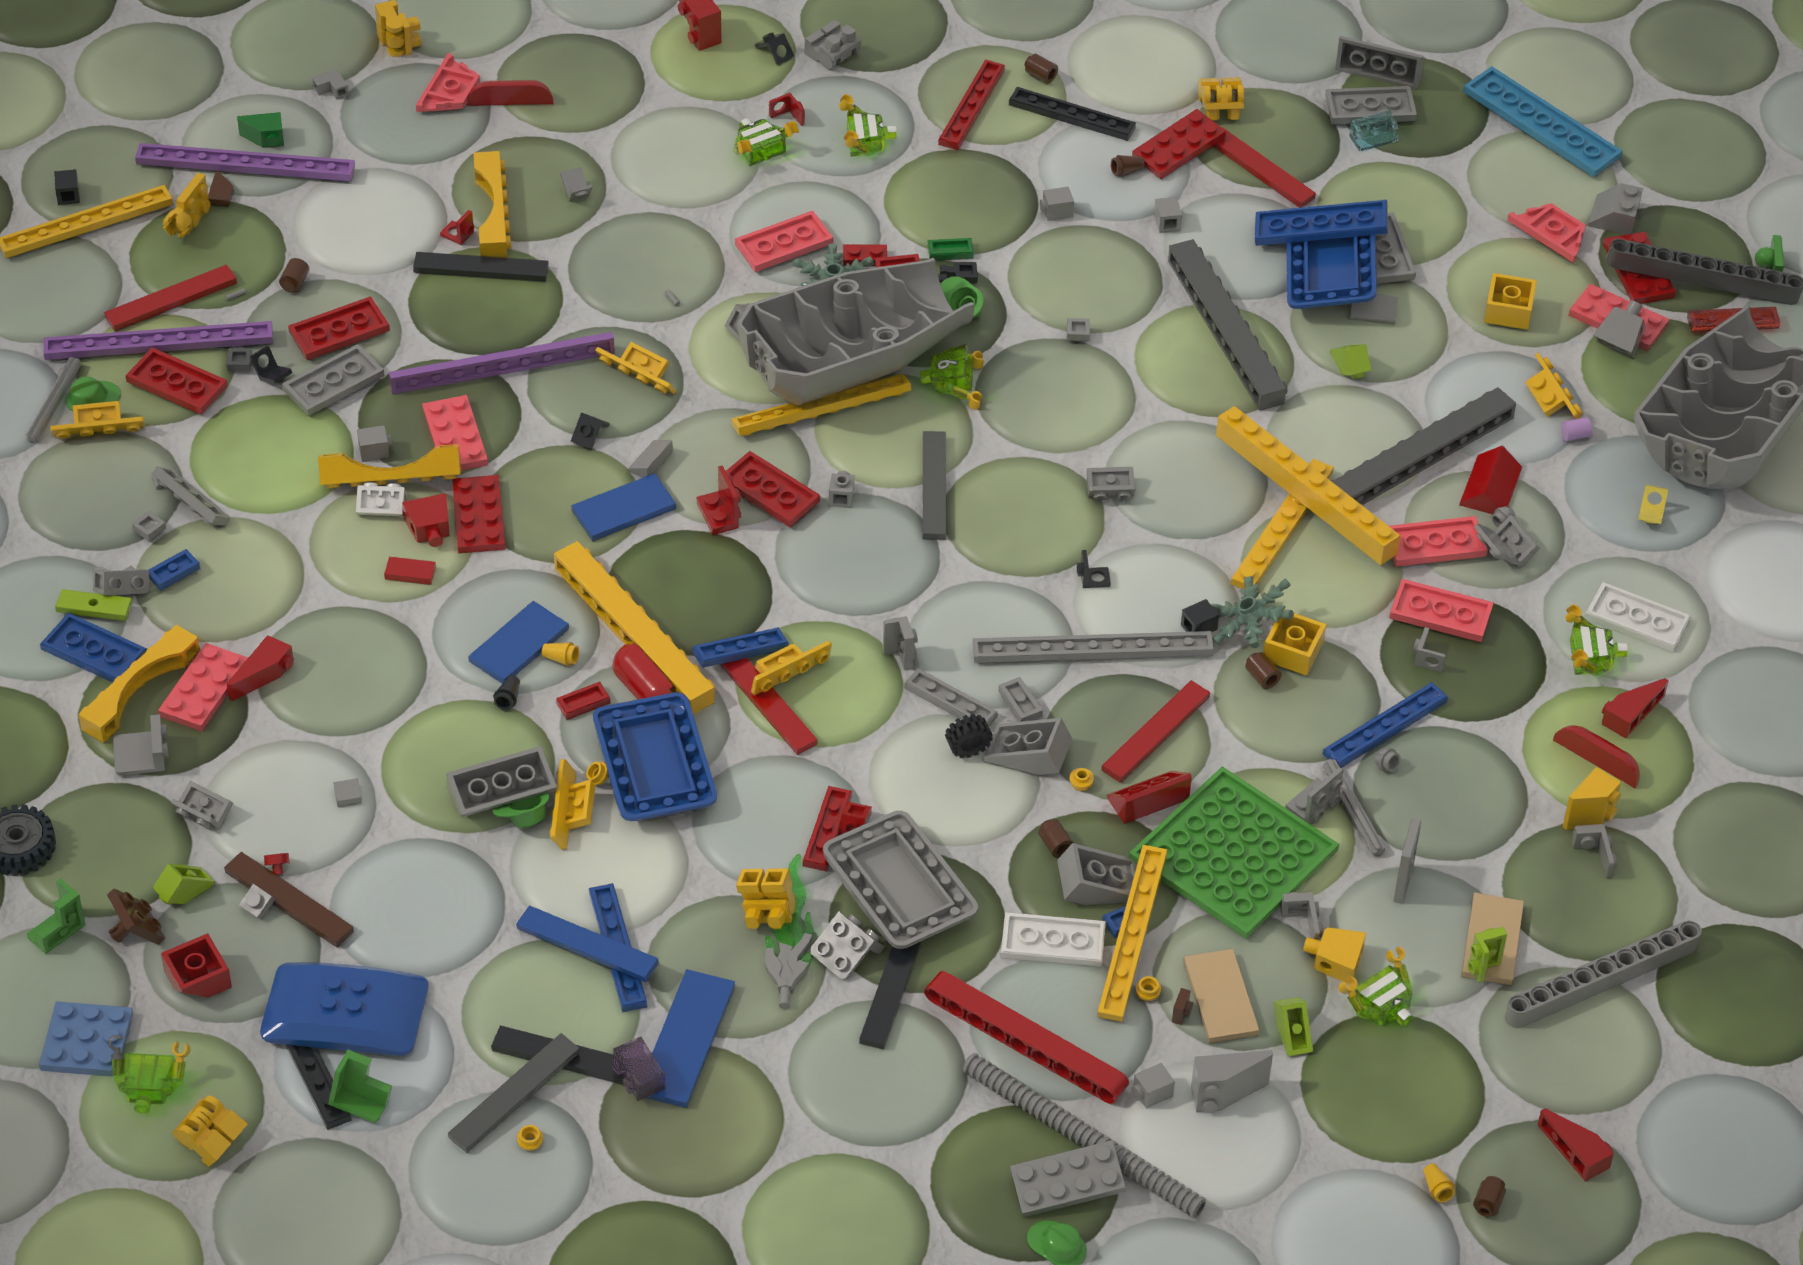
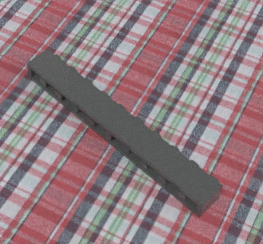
(1227, 325)
(1427, 446)

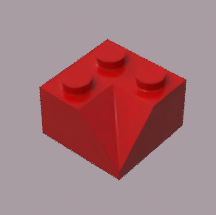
(703, 22)
(197, 968)

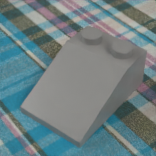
(1030, 746)
(1095, 876)
(1228, 1078)

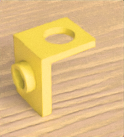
(1651, 512)

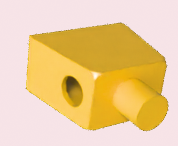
(1337, 952)

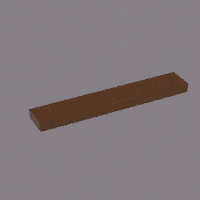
(290, 899)

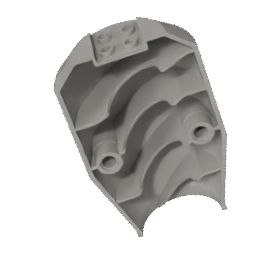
(847, 329)
(1723, 405)

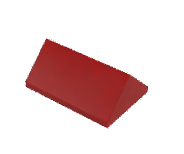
(1491, 481)
(1151, 795)

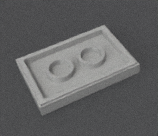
(1407, 860)

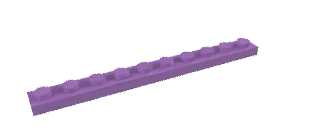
(245, 162)
(160, 339)
(500, 363)

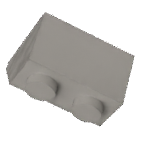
(1616, 209)

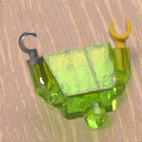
(148, 1077)

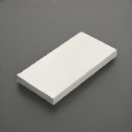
(1637, 617)
(1053, 939)

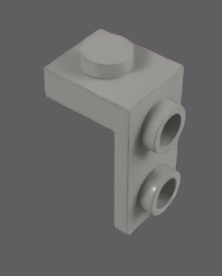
(1303, 905)

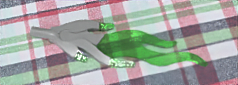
(793, 943)

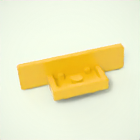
(642, 363)
(1548, 390)
(97, 417)
(787, 663)
(572, 804)

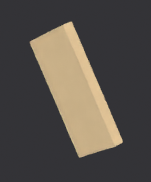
(1495, 912)
(1221, 996)

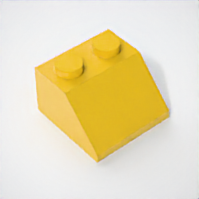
(1593, 800)

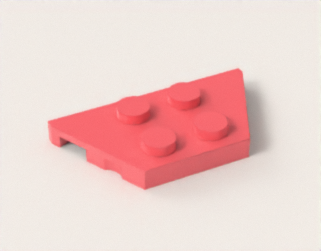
(448, 87)
(1552, 228)

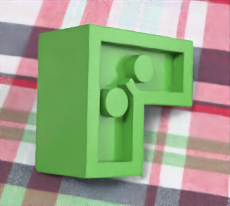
(63, 923)
(356, 1091)

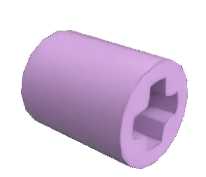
(1576, 429)

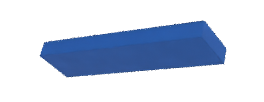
(740, 647)

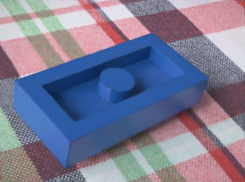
(173, 569)

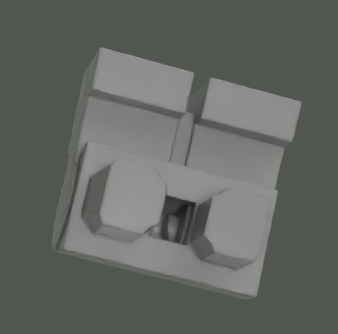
(832, 44)

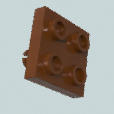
(134, 918)

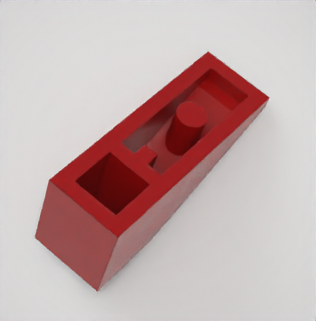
(263, 666)
(1632, 707)
(1578, 1145)

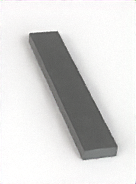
(934, 485)
(513, 1092)

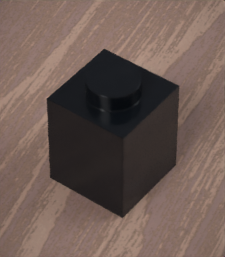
(67, 187)
(1200, 617)

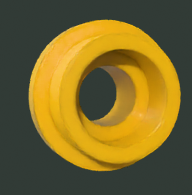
(597, 773)
(1081, 779)
(1151, 984)
(527, 1132)

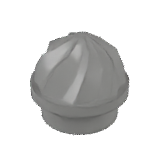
(1501, 515)
(1387, 759)

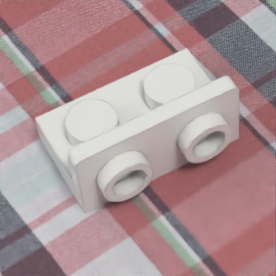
(380, 500)

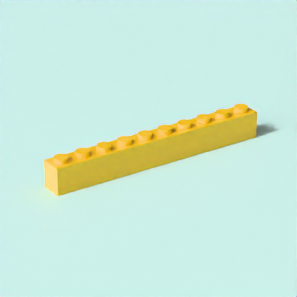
(1308, 485)
(631, 623)

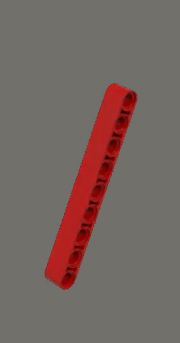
(1026, 1037)

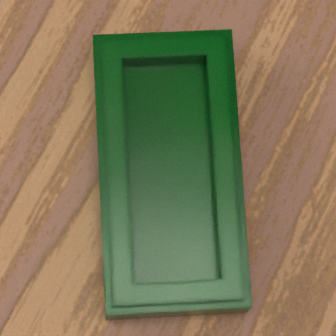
(950, 249)

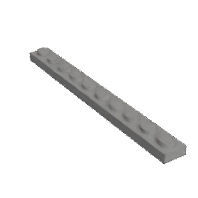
(1092, 646)

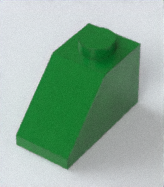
(262, 129)

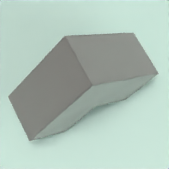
(332, 82)

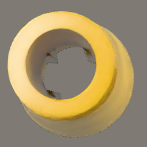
(561, 652)
(1439, 1185)

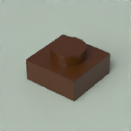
(1182, 1006)

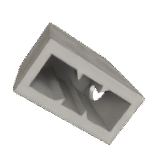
(1622, 329)

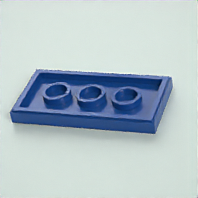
(623, 507)
(518, 642)
(91, 647)

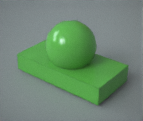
(1772, 256)

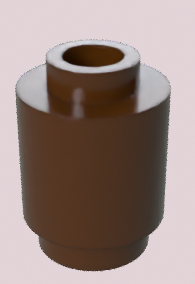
(1489, 1196)

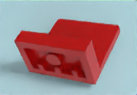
(721, 507)

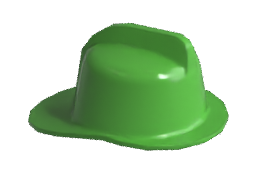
(961, 292)
(89, 390)
(525, 812)
(1057, 1242)

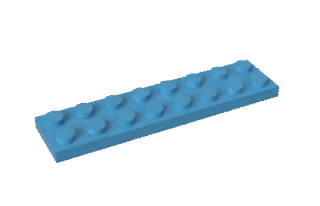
(1543, 121)

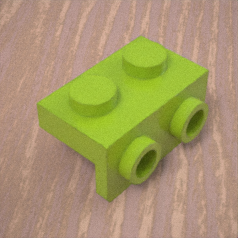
(1486, 951)

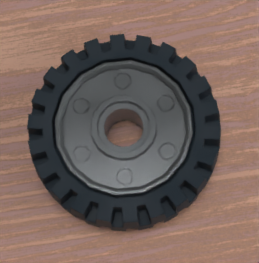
(25, 839)

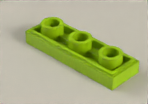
(93, 605)

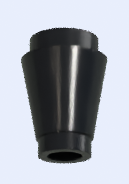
(507, 693)

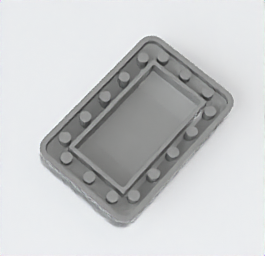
(899, 879)

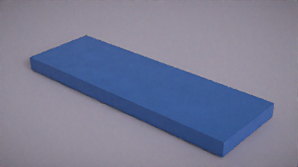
(1321, 222)
(690, 1034)

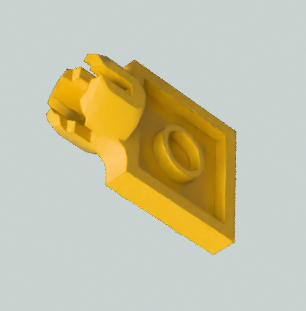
(189, 208)

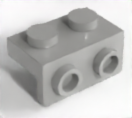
(1110, 482)
(900, 639)
(202, 804)

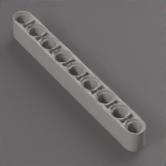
(1602, 974)

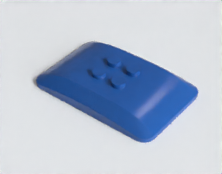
(1331, 272)
(654, 757)
(344, 1008)

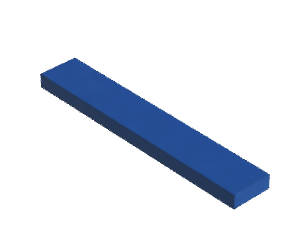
(1385, 725)
(612, 925)
(587, 943)

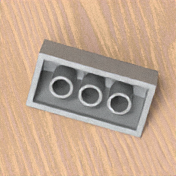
(1379, 62)
(500, 781)

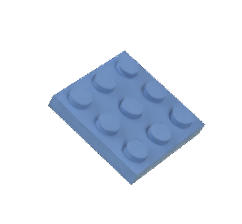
(81, 1035)

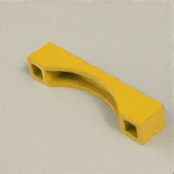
(493, 231)
(340, 468)
(170, 653)

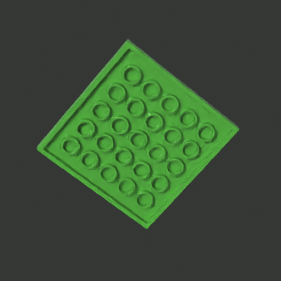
(1236, 851)

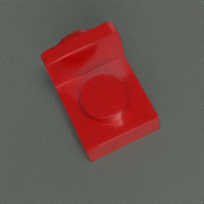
(854, 816)

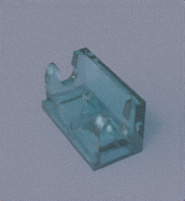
(1374, 131)

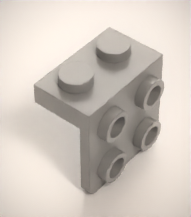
(1509, 541)
(141, 751)
(845, 945)

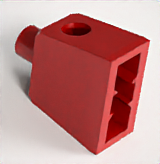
(427, 518)

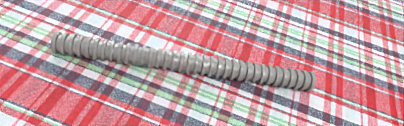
(1082, 1134)

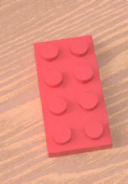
(783, 241)
(1597, 303)
(453, 422)
(1438, 541)
(1441, 610)
(201, 687)

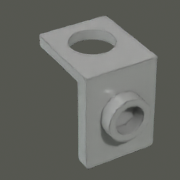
(575, 184)
(1422, 654)

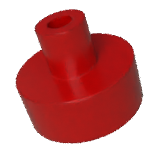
(276, 861)

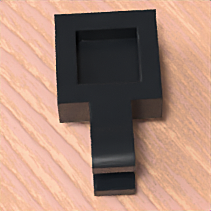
(965, 270)

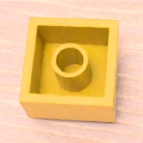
(1510, 301)
(1295, 643)

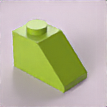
(1352, 360)
(182, 883)
(1293, 1025)

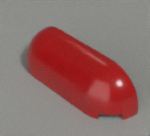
(510, 93)
(639, 673)
(1599, 752)

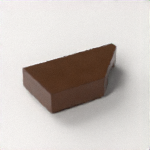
(220, 190)

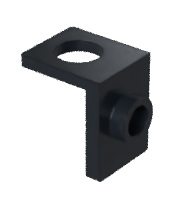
(773, 42)
(272, 372)
(587, 430)
(1085, 572)

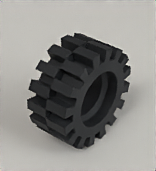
(968, 736)

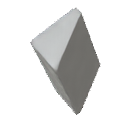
(1379, 309)
(651, 458)

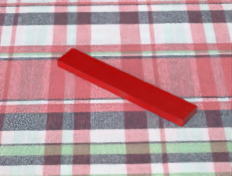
(971, 105)
(1265, 170)
(170, 297)
(771, 707)
(1155, 731)

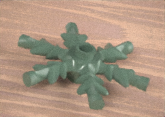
(832, 265)
(1252, 611)

